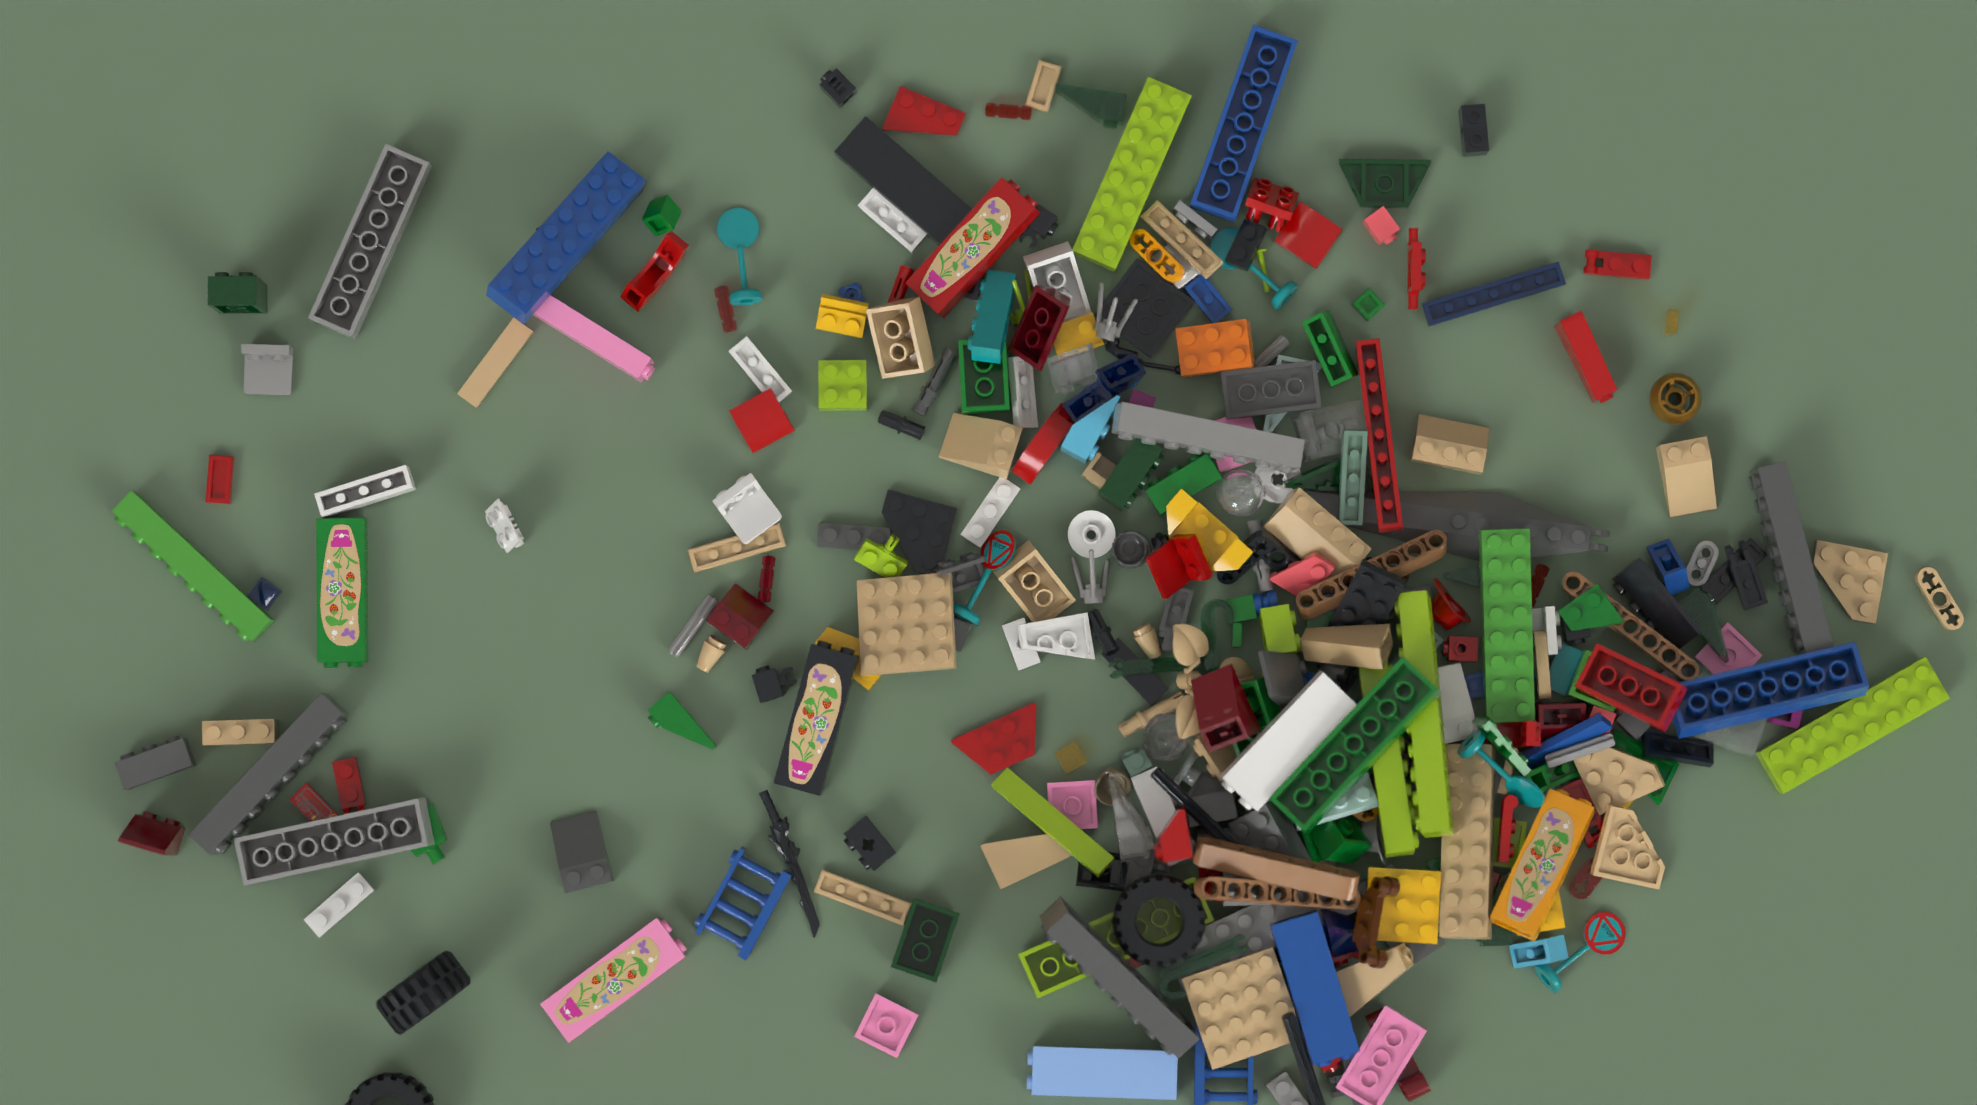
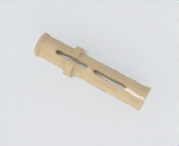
(1142, 718)

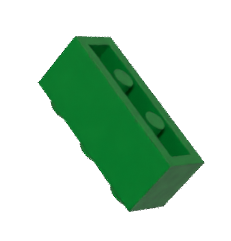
(1330, 348)
(1191, 478)

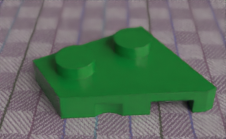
(1590, 611)

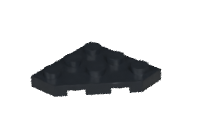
(921, 527)

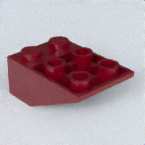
(1222, 708)

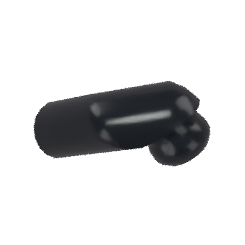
(1118, 352)

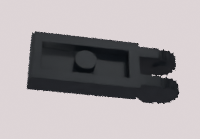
(1746, 577)

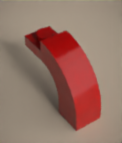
(655, 272)
(1043, 445)
(1520, 733)

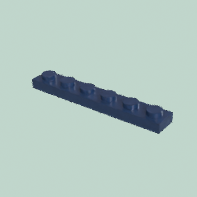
(1493, 294)

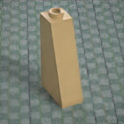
(1348, 645)
(1022, 857)
(1363, 983)

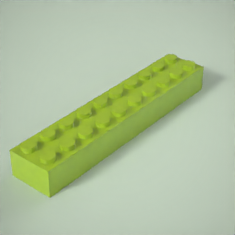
(1427, 730)

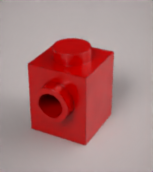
(1461, 649)

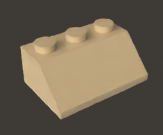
(901, 338)
(1450, 444)

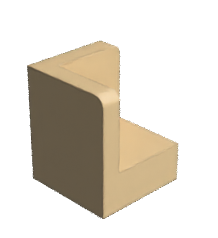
(1098, 470)

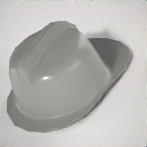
(1373, 832)

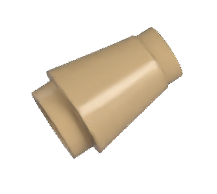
(1148, 640)
(710, 653)

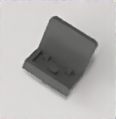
(964, 572)

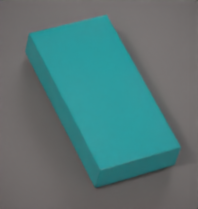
(1563, 668)

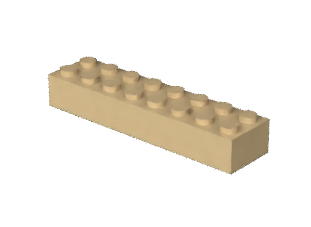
(1468, 854)

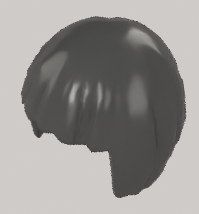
(1131, 549)

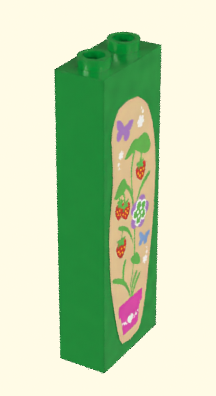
(342, 591)

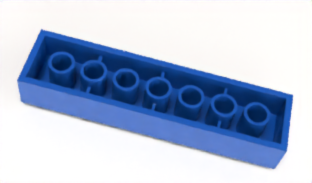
(1243, 123)
(565, 237)
(1770, 689)

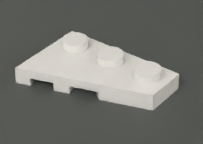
(1059, 635)

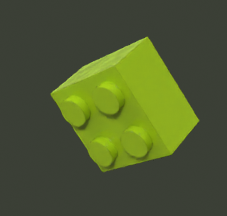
(842, 385)
(1278, 629)

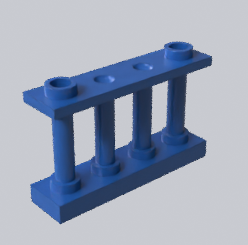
(766, 901)
(1203, 1072)

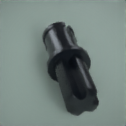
(901, 424)
(1102, 633)

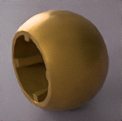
(1661, 405)

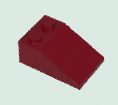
(152, 834)

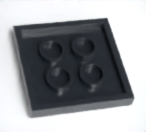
(1156, 312)

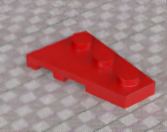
(922, 114)

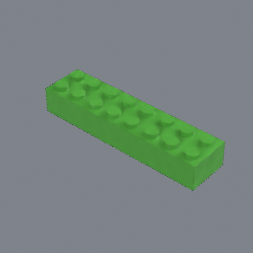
(1506, 624)

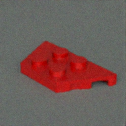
(1001, 741)

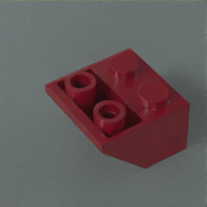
(1558, 716)

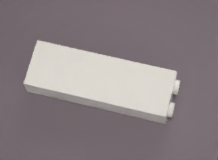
(1287, 741)

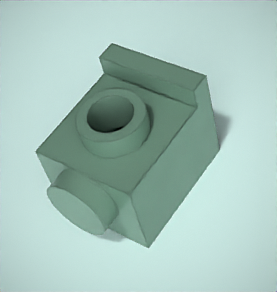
(1135, 761)

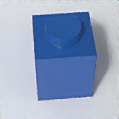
(1669, 566)

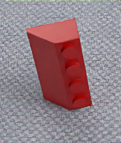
(1174, 840)

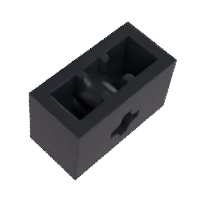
(1473, 130)
(882, 849)

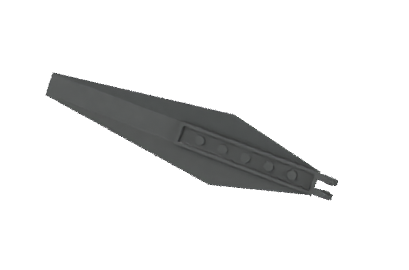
(1463, 513)

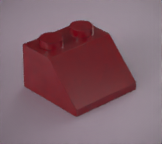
(740, 616)

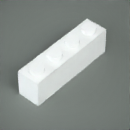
(365, 491)
(1156, 804)

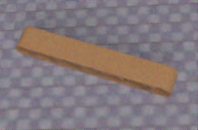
(1399, 555)
(1643, 631)
(1276, 868)
(1266, 894)

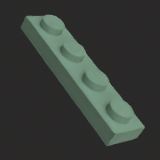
(1352, 476)

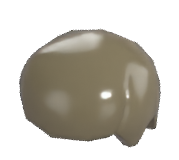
(1102, 784)

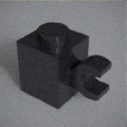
(837, 87)
(1043, 225)
(769, 684)

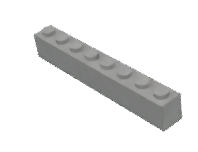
(1207, 436)

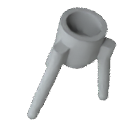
(1107, 329)
(1093, 592)

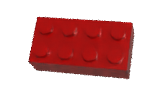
(1631, 687)

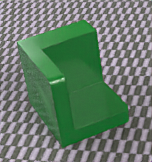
(661, 215)
(1242, 608)

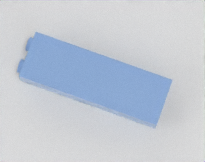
(1102, 1072)

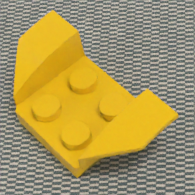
(1219, 543)

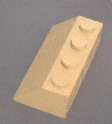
(1309, 528)

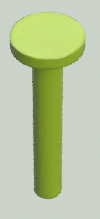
(1263, 267)

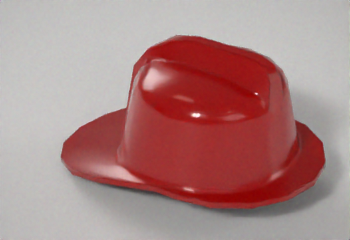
(1446, 609)

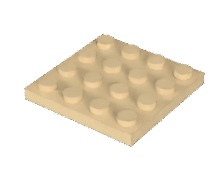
(906, 624)
(1240, 1007)

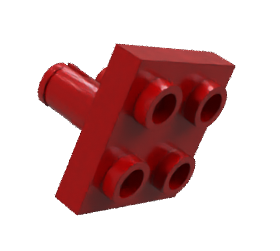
(1271, 199)

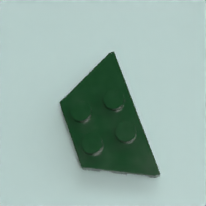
(1384, 181)

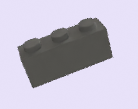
(155, 762)

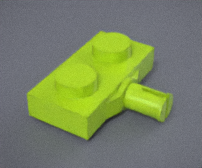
(881, 557)

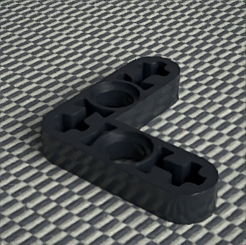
(1264, 552)

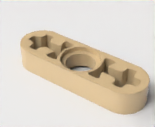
(1929, 598)
(1541, 665)

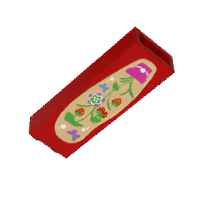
(973, 246)

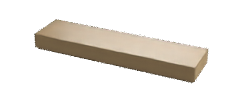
(1181, 239)
(495, 363)
(733, 549)
(862, 897)

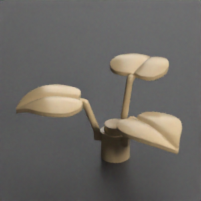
(1188, 646)

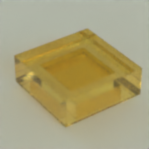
(1671, 322)
(1070, 757)

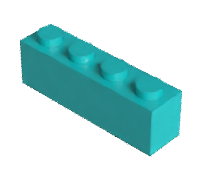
(993, 317)

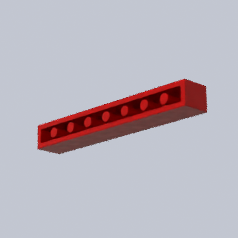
(1379, 435)

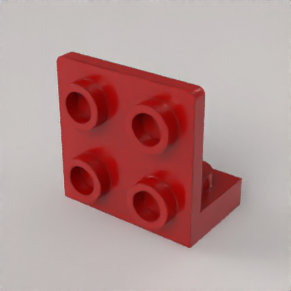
(1178, 563)

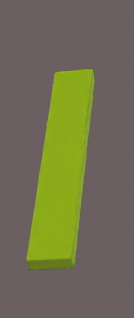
(1052, 822)

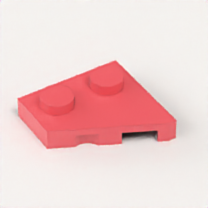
(1303, 573)

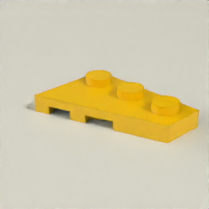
(840, 639)

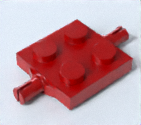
(1415, 278)

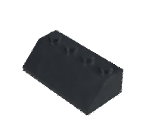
(1655, 603)

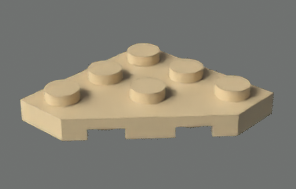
(1852, 577)
(1617, 777)
(1626, 851)

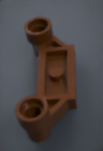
(1369, 918)

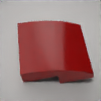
(1308, 235)
(762, 420)

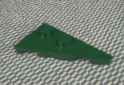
(1324, 478)

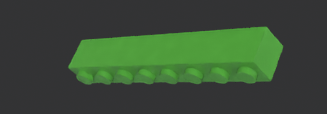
(193, 566)

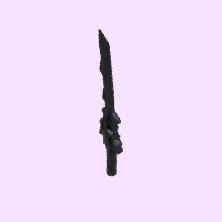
(790, 853)

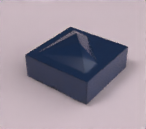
(264, 593)

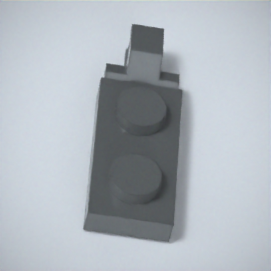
(1174, 613)

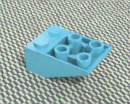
(1085, 433)

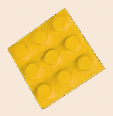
(1414, 911)

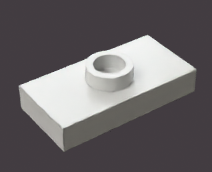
(1023, 657)

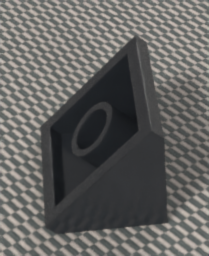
(1111, 879)

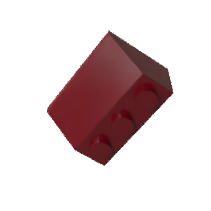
(1039, 325)

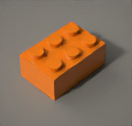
(1215, 348)

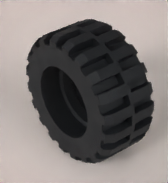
(1159, 887)
(423, 992)
(390, 1085)

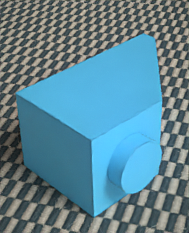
(1538, 952)

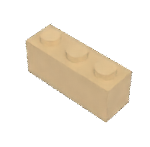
(240, 732)

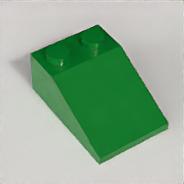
(1340, 840)

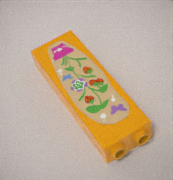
(1542, 864)

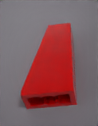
(1586, 357)

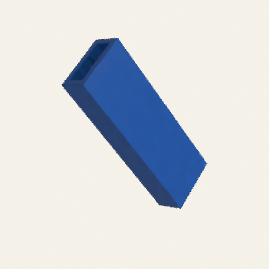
(1314, 988)

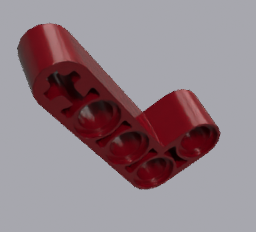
(1411, 1079)

